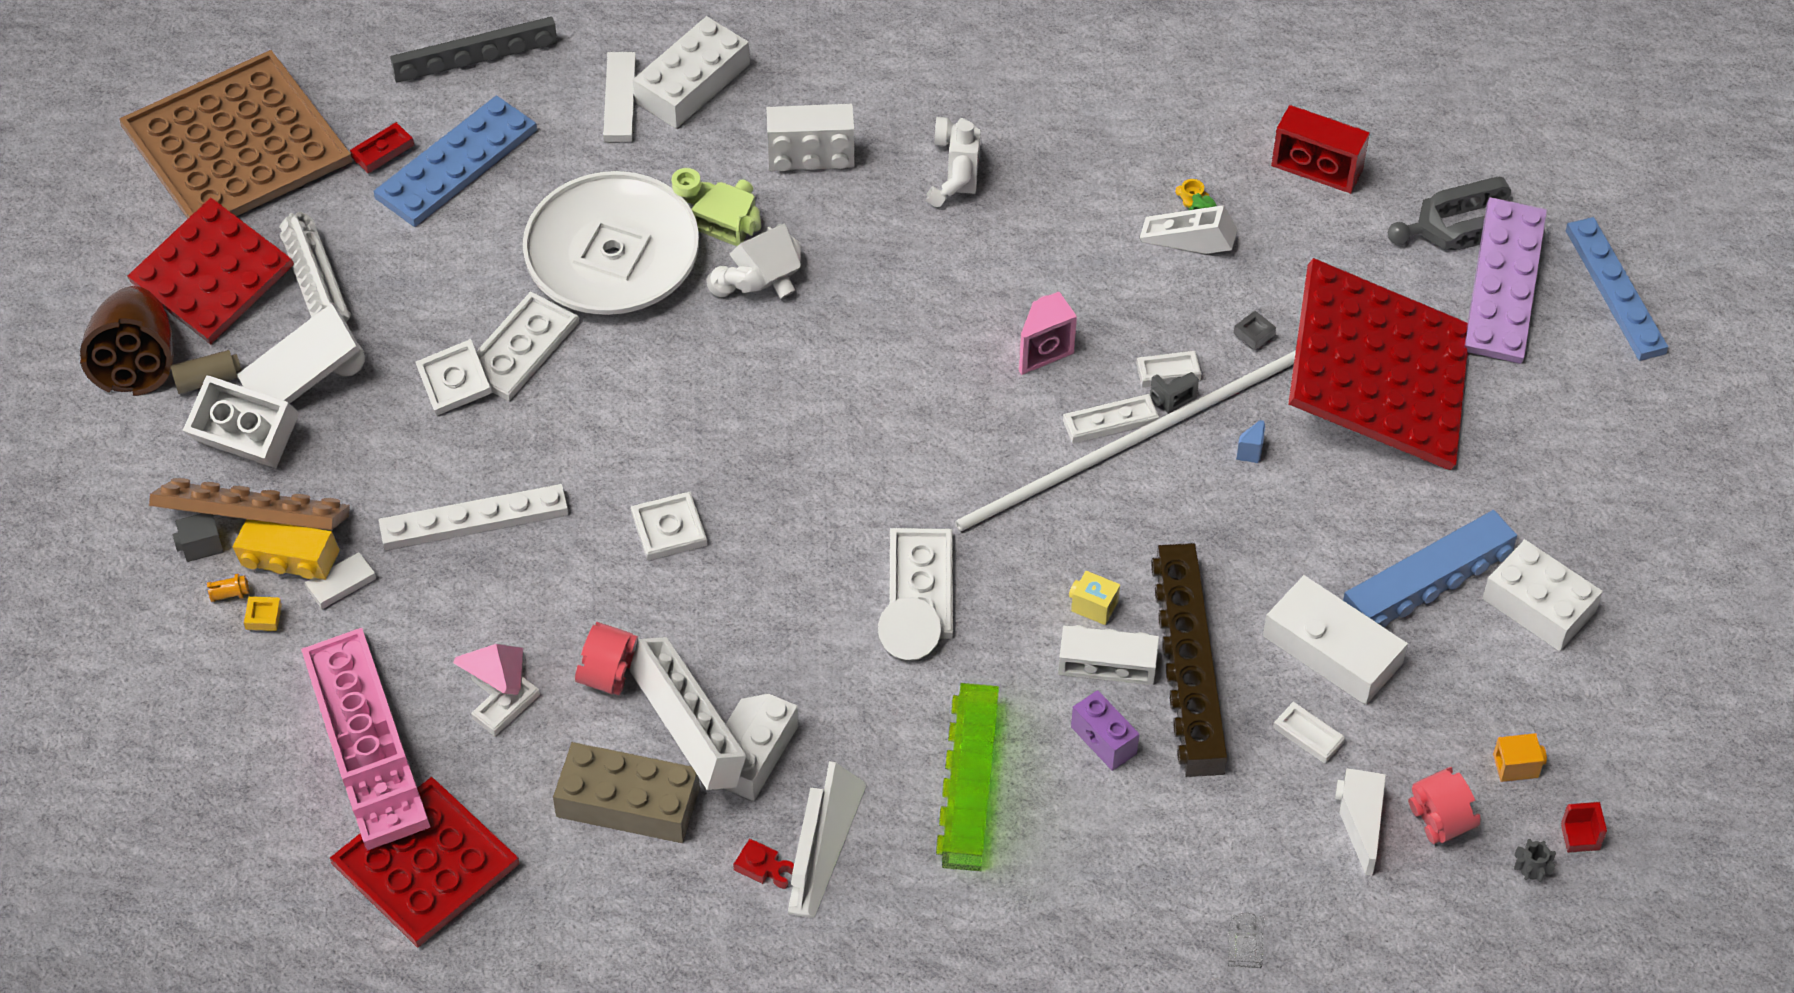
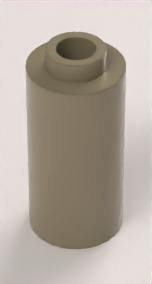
(192, 373)

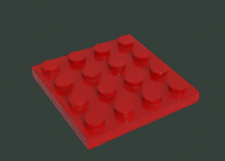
(211, 270)
(431, 873)

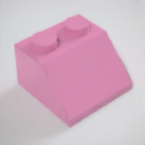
(1047, 333)

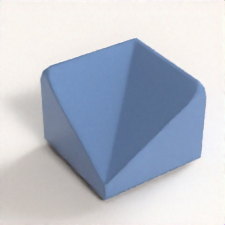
(1251, 443)

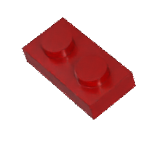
(382, 147)

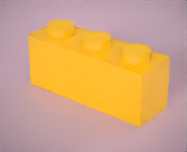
(286, 549)

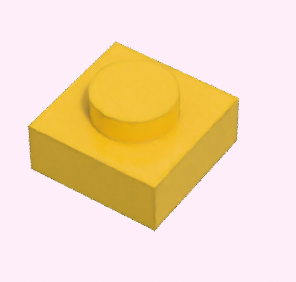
(262, 613)

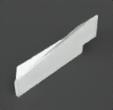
(822, 837)

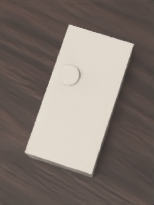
(1334, 639)

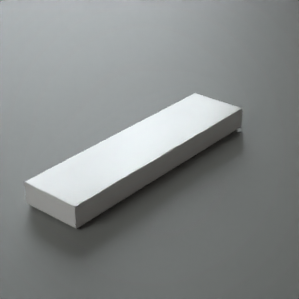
(619, 97)

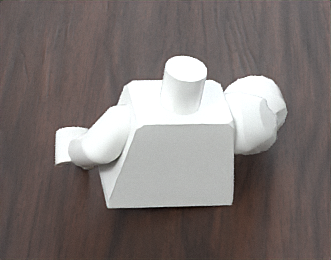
(962, 160)
(761, 263)

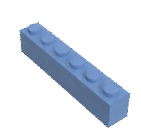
(1433, 569)

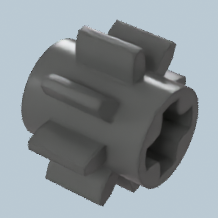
(1534, 860)

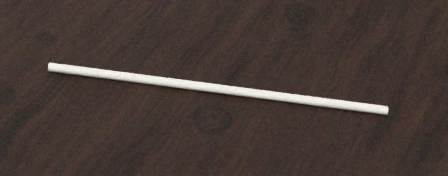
(1125, 442)

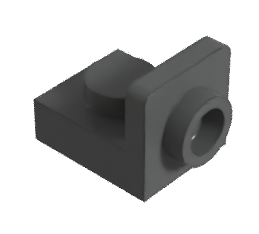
(1176, 394)

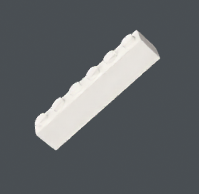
(687, 713)

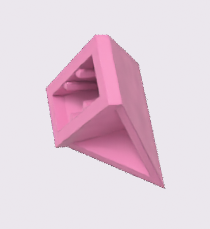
(496, 666)

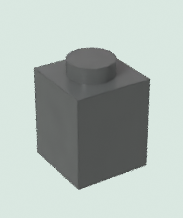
(197, 537)

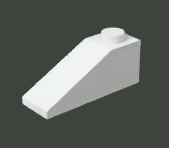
(1192, 230)
(1361, 812)

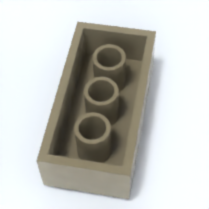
(626, 792)

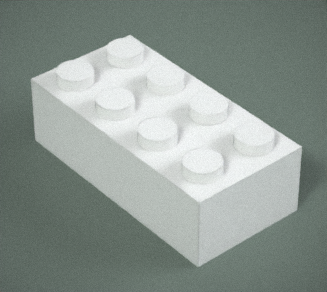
(691, 72)

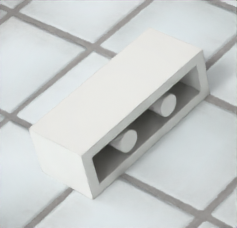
(1108, 655)

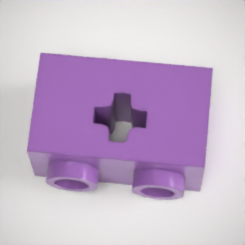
(1104, 730)

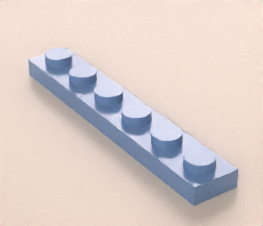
(1616, 289)

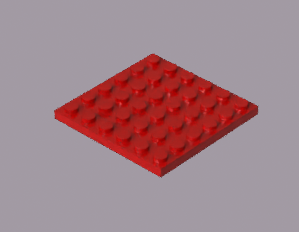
(1380, 364)

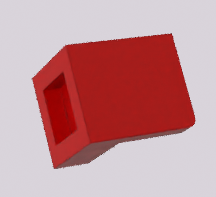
(1583, 827)

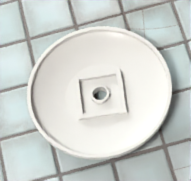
(602, 211)

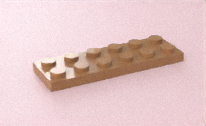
(244, 504)

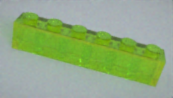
(969, 778)

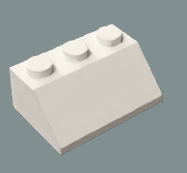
(763, 731)

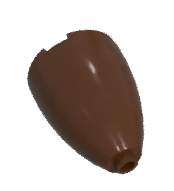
(128, 335)

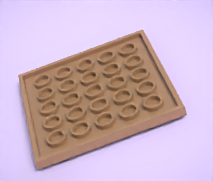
(236, 138)

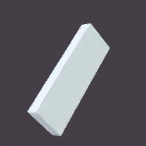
(1110, 418)

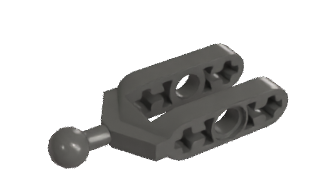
(1450, 203)

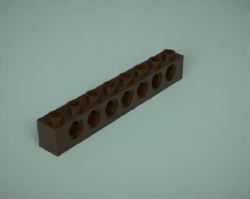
(1210, 755)

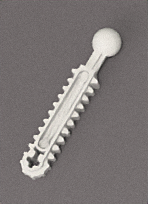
(315, 275)

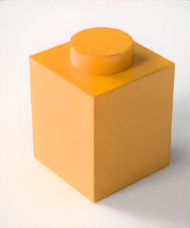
(1519, 757)

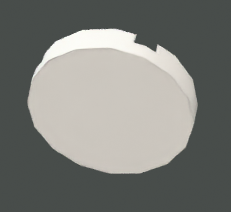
(909, 628)

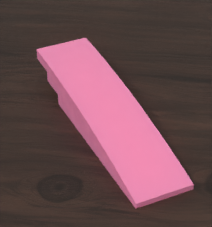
(365, 739)

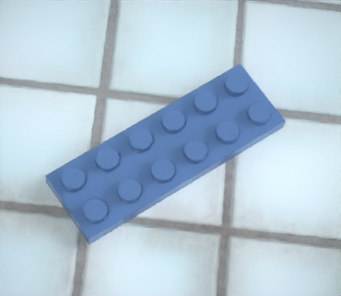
(455, 161)

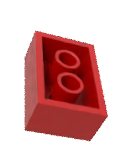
(1320, 149)

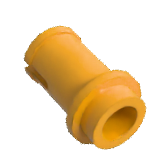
(228, 588)

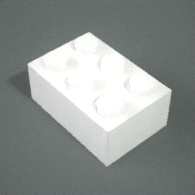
(810, 137)
(241, 421)
(1542, 595)

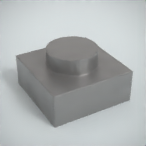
(1254, 330)

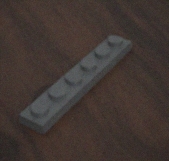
(473, 49)

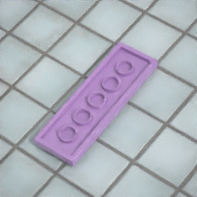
(1505, 280)

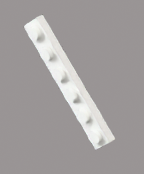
(473, 517)

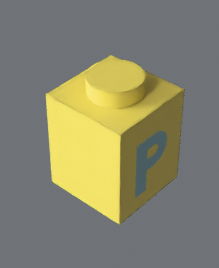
(1094, 597)

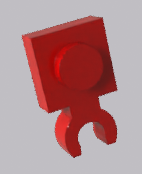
(761, 862)

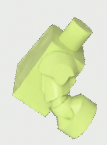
(719, 208)

